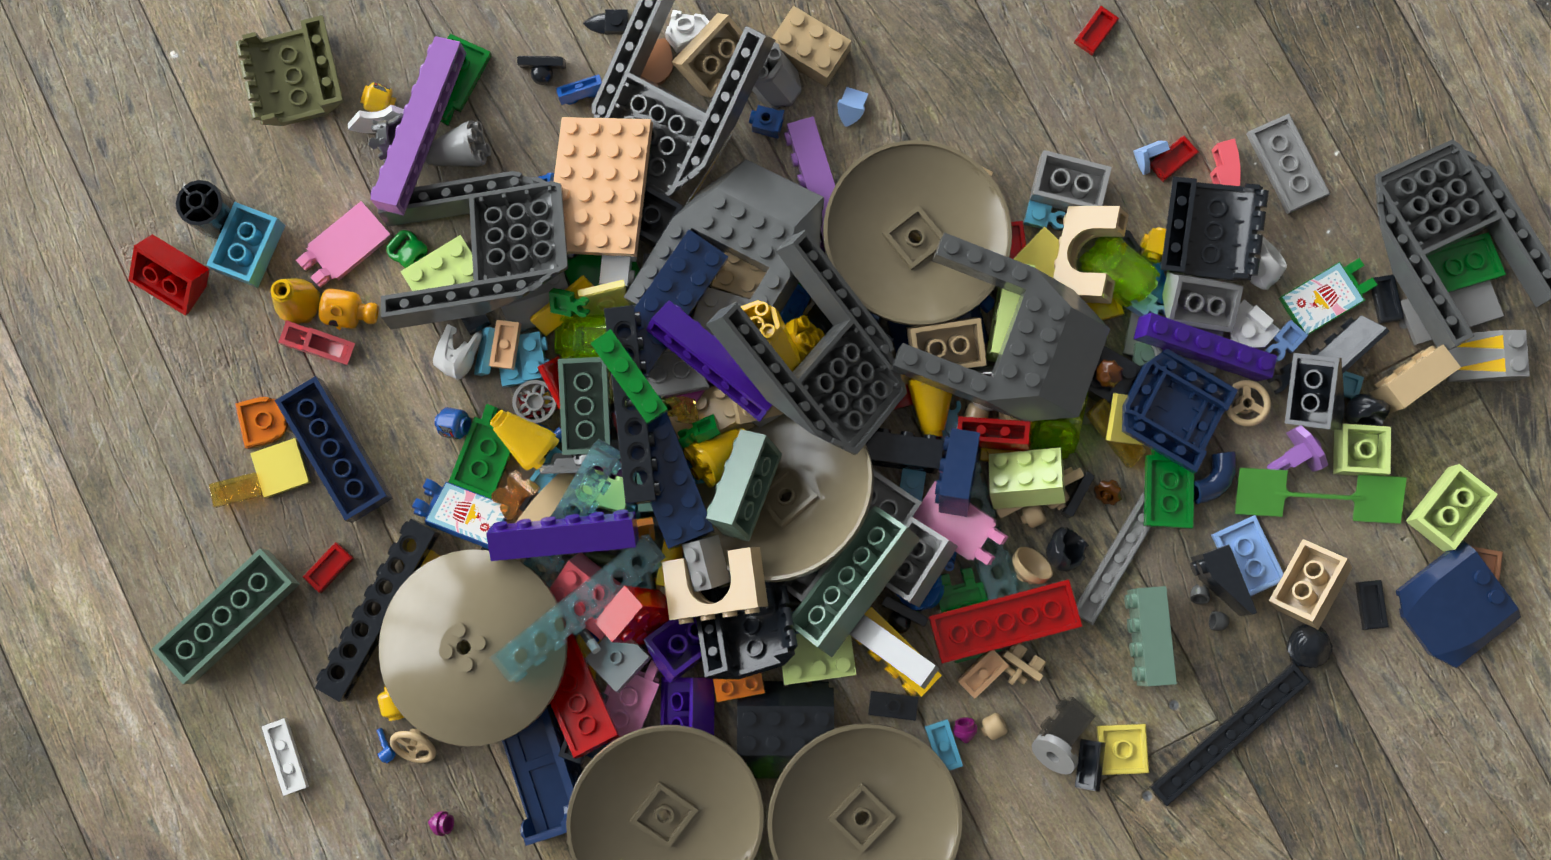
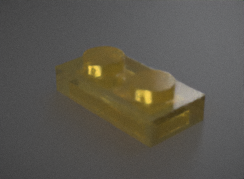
(235, 490)

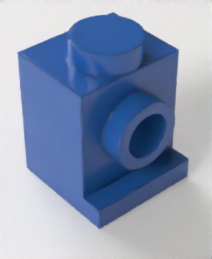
(768, 128)

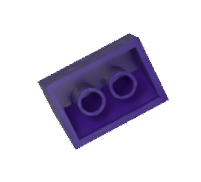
(674, 648)
(688, 703)

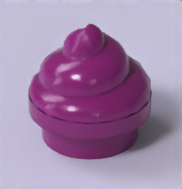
(965, 729)
(441, 823)

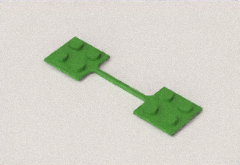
(1374, 500)

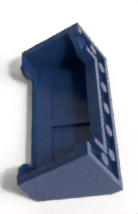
(542, 777)

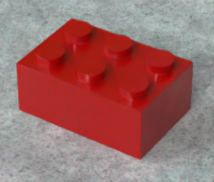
(633, 615)

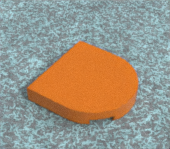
(260, 421)

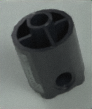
(204, 207)

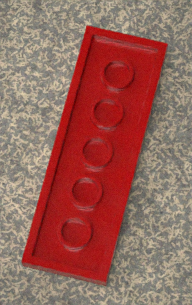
(1005, 621)
(581, 706)

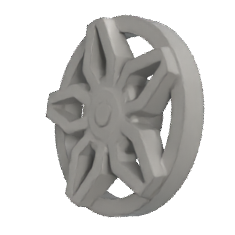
(533, 401)

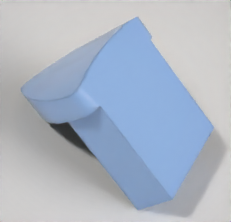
(851, 106)
(1143, 154)

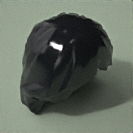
(1366, 410)
(1066, 549)
(1309, 646)

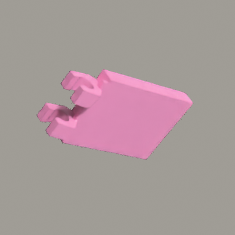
(344, 244)
(966, 532)
(633, 702)

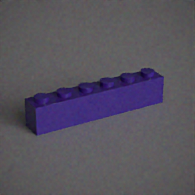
(1205, 347)
(707, 357)
(563, 535)

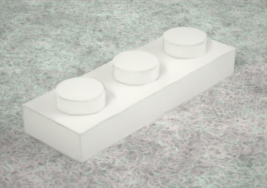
(285, 756)

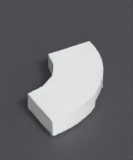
(363, 120)

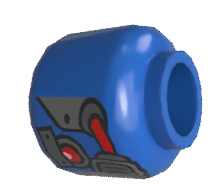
(452, 423)

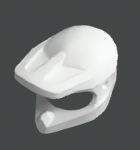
(1270, 267)
(455, 362)

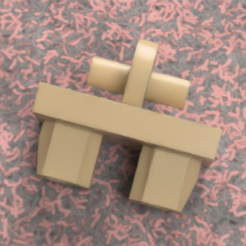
(1032, 669)

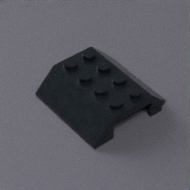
(1214, 229)
(747, 642)
(781, 723)

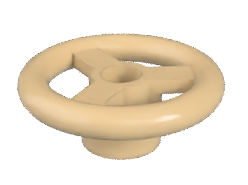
(1241, 409)
(414, 742)

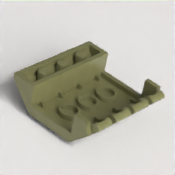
(290, 74)

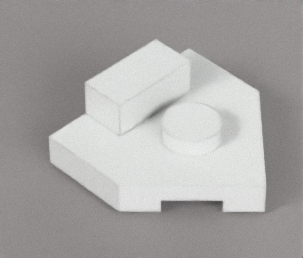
(683, 29)
(1253, 326)

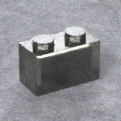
(1068, 721)

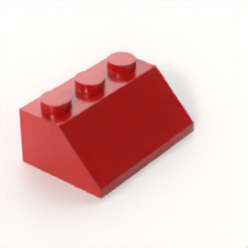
(168, 274)

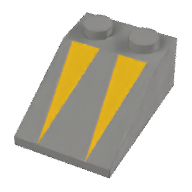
(1492, 357)

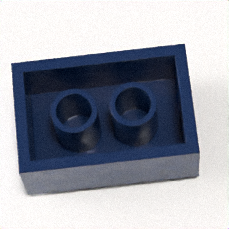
(957, 472)

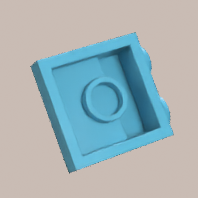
(529, 356)

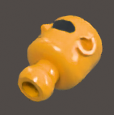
(345, 309)

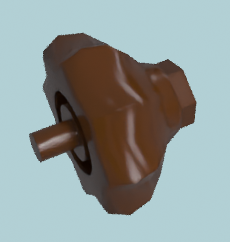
(1108, 373)
(1108, 492)

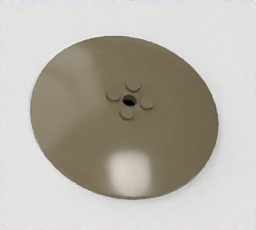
(906, 191)
(825, 509)
(460, 694)
(671, 768)
(873, 770)

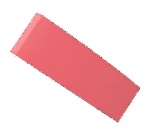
(1227, 163)
(316, 343)

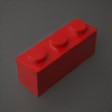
(999, 432)

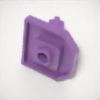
(1305, 448)

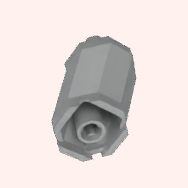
(778, 81)

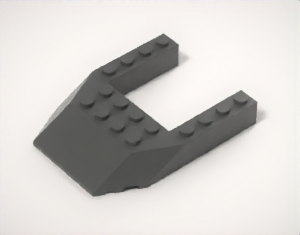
(682, 132)
(1442, 201)
(749, 217)
(514, 240)
(1045, 353)
(845, 380)

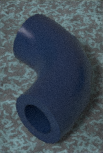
(1218, 480)

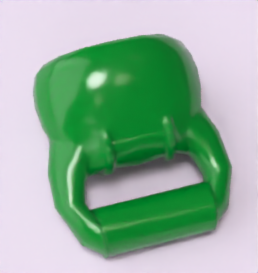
(410, 252)

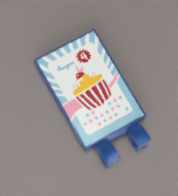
(458, 512)

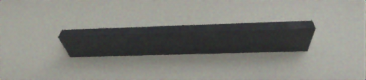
(1229, 734)

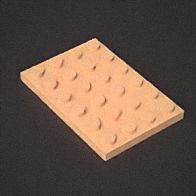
(603, 183)

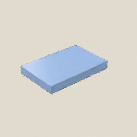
(1251, 553)

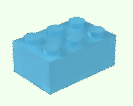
(246, 244)

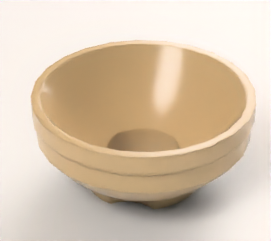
(1031, 566)

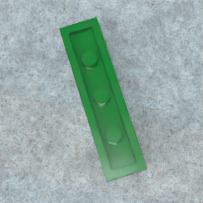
(629, 376)

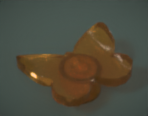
(514, 494)

